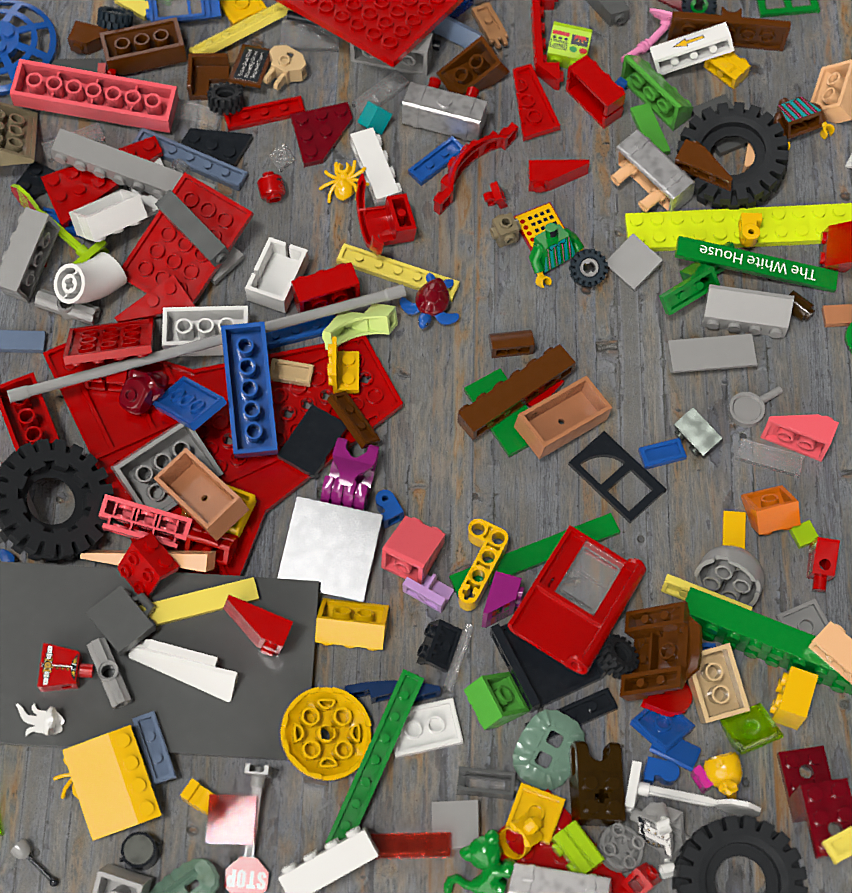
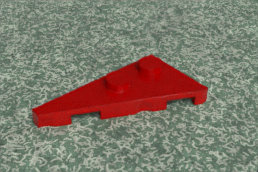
(167, 294)

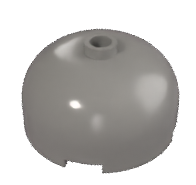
(737, 568)

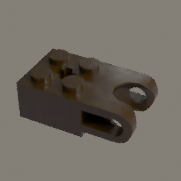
(596, 779)

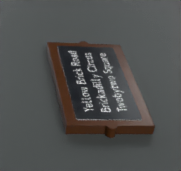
(250, 66)

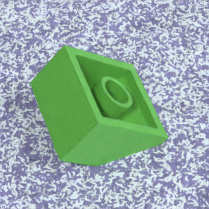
(496, 700)

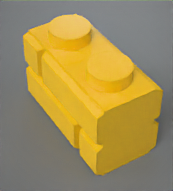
(729, 68)

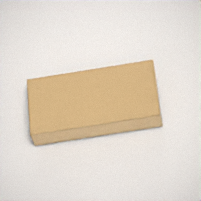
(291, 372)

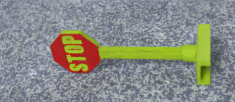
(81, 250)

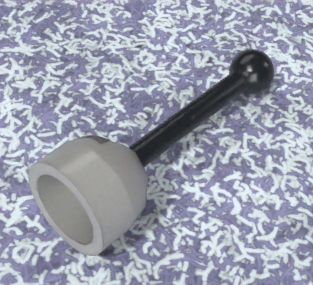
(23, 850)

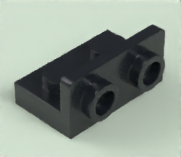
(439, 645)

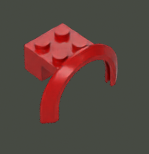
(386, 223)

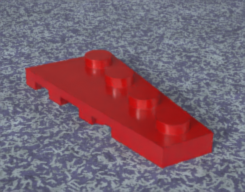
(533, 105)

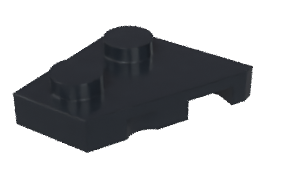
(31, 179)

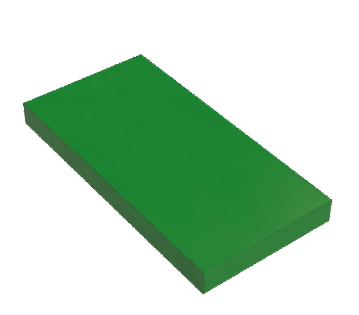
(504, 431)

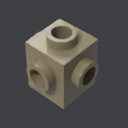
(505, 229)

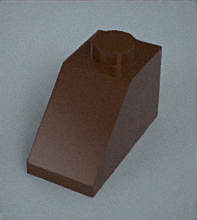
(85, 38)

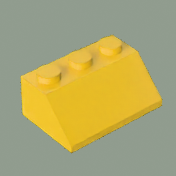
(351, 624)

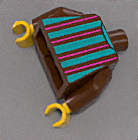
(800, 117)

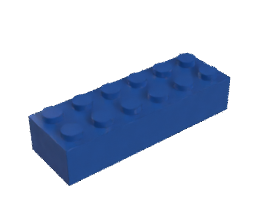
(249, 390)

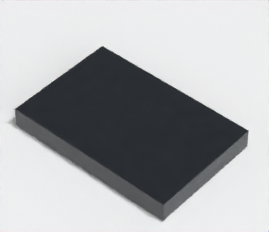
(312, 441)

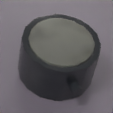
(140, 851)

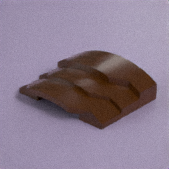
(667, 650)

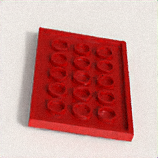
(167, 252)

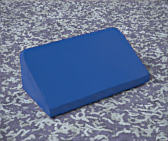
(682, 754)

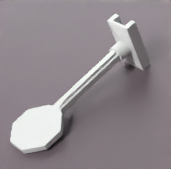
(639, 788)

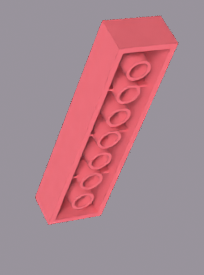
(94, 95)

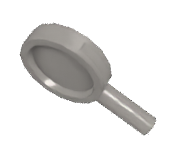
(748, 408)

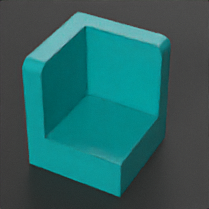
(374, 117)

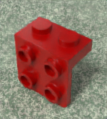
(146, 564)

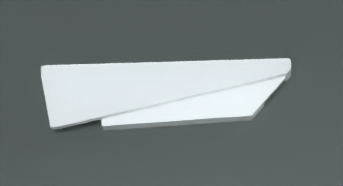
(187, 666)

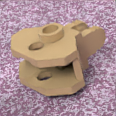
(285, 67)

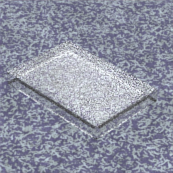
(308, 37)

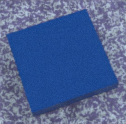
(662, 730)

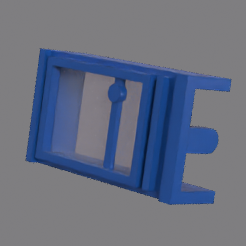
(184, 10)

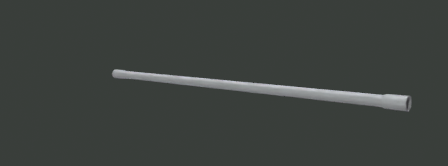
(27, 391)

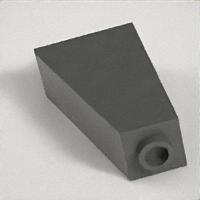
(611, 11)
(192, 228)

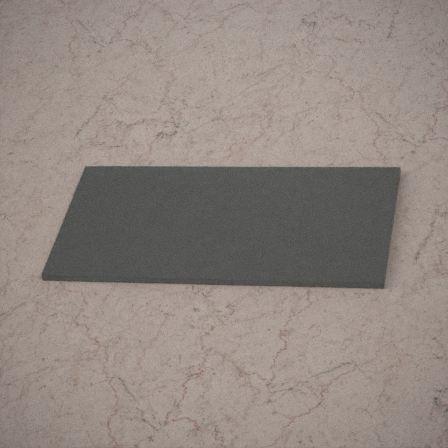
(51, 606)

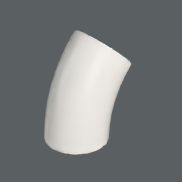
(89, 279)

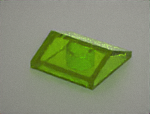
(750, 729)

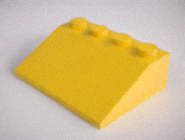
(111, 782)

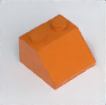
(771, 510)

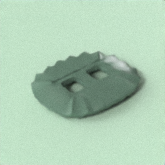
(534, 740)
(196, 869)

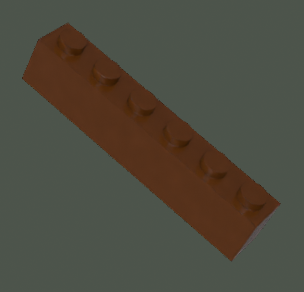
(516, 391)

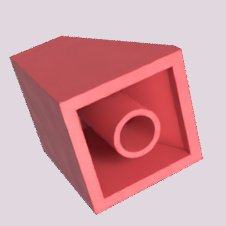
(412, 549)

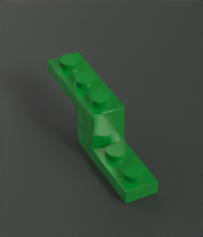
(694, 285)

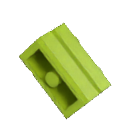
(576, 849)

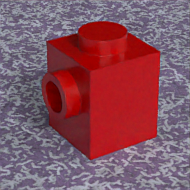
(642, 879)

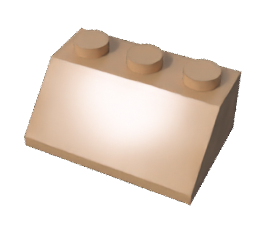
(834, 92)

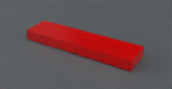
(264, 113)

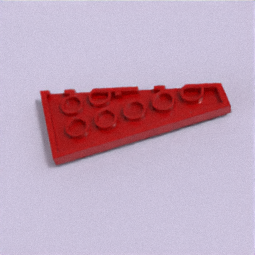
(74, 188)

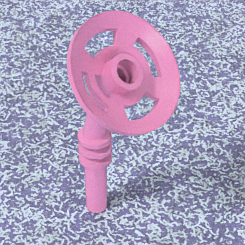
(643, 46)

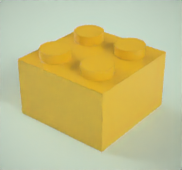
(793, 697)

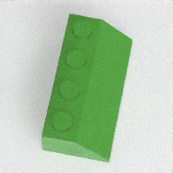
(653, 89)

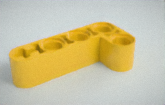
(479, 567)

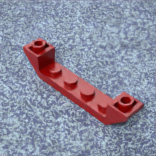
(546, 71)

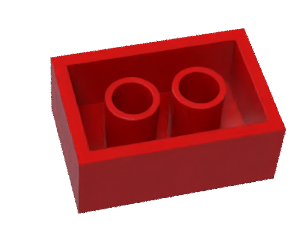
(325, 287)

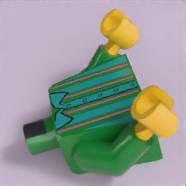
(552, 249)

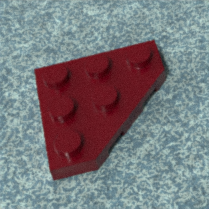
(320, 131)

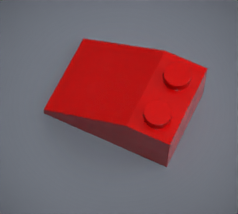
(837, 247)
(261, 626)

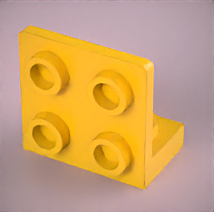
(343, 369)

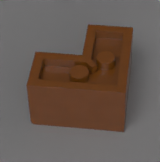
(206, 70)

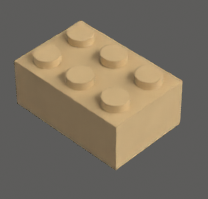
(718, 685)

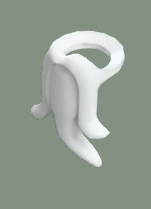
(45, 722)

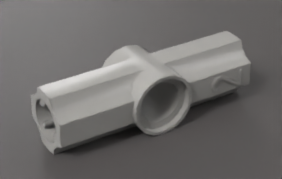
(82, 312)
(103, 660)

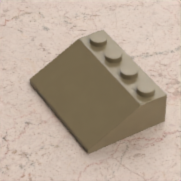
(17, 135)

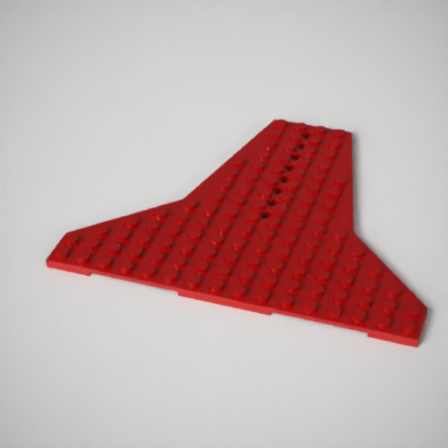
(115, 433)

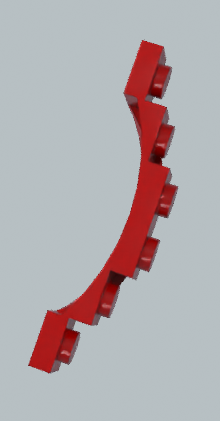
(468, 154)

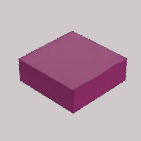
(701, 779)

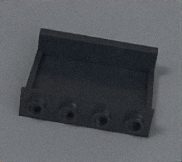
(536, 673)

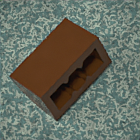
(511, 343)

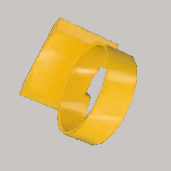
(530, 831)

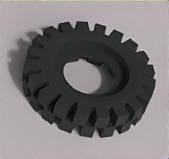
(769, 149)
(78, 473)
(738, 837)

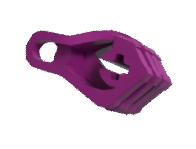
(350, 476)

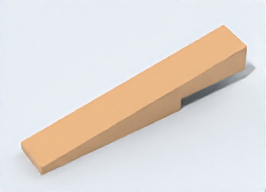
(192, 560)

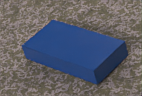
(662, 453)

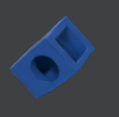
(389, 507)
(660, 770)

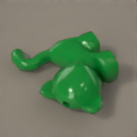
(485, 855)

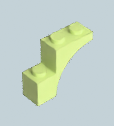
(349, 325)

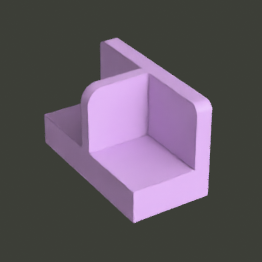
(431, 592)

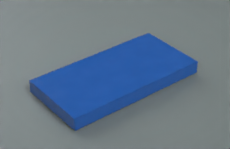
(189, 403)

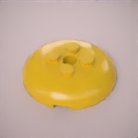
(347, 729)

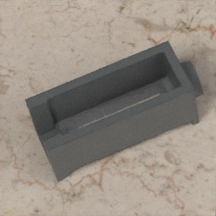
(487, 783)

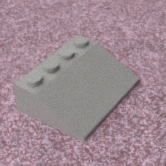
(142, 465)

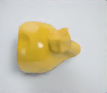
(725, 773)

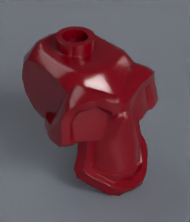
(142, 390)

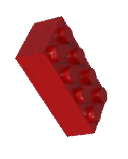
(28, 418)

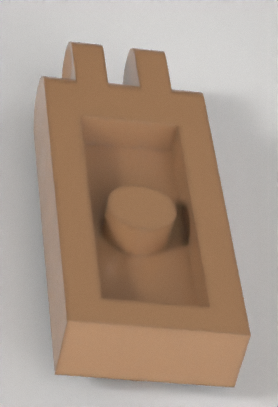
(490, 25)

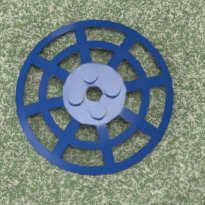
(11, 40)

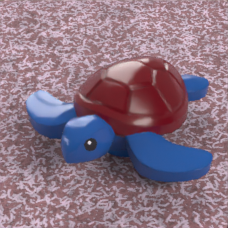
(431, 301)

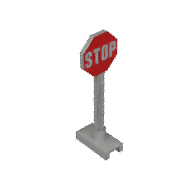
(247, 872)

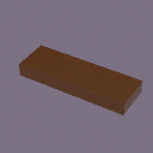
(353, 419)

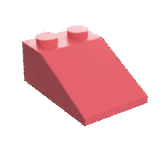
(802, 433)

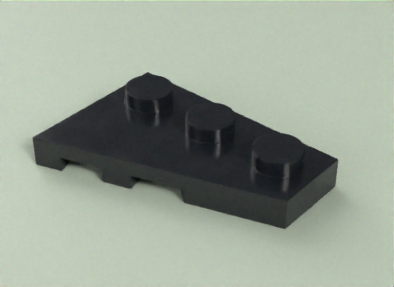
(218, 144)

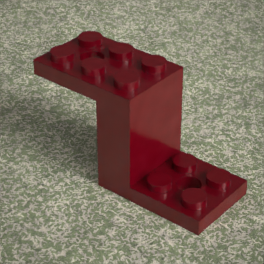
(815, 798)

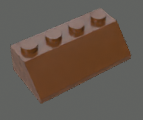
(143, 46)

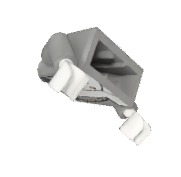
(662, 830)

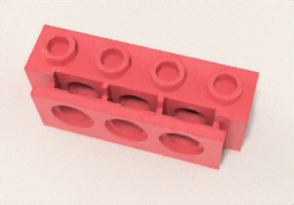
(143, 517)

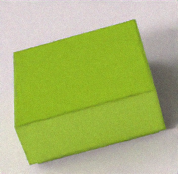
(803, 534)

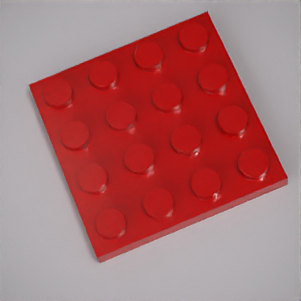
(109, 341)

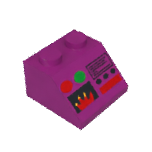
(502, 598)

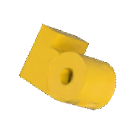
(749, 228)
(196, 796)

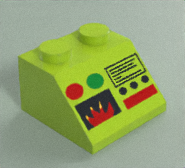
(568, 44)

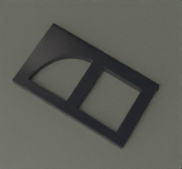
(607, 447)

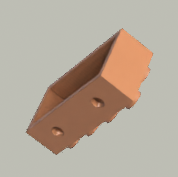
(576, 405)
(190, 482)

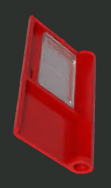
(581, 605)

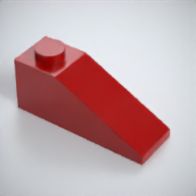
(550, 174)

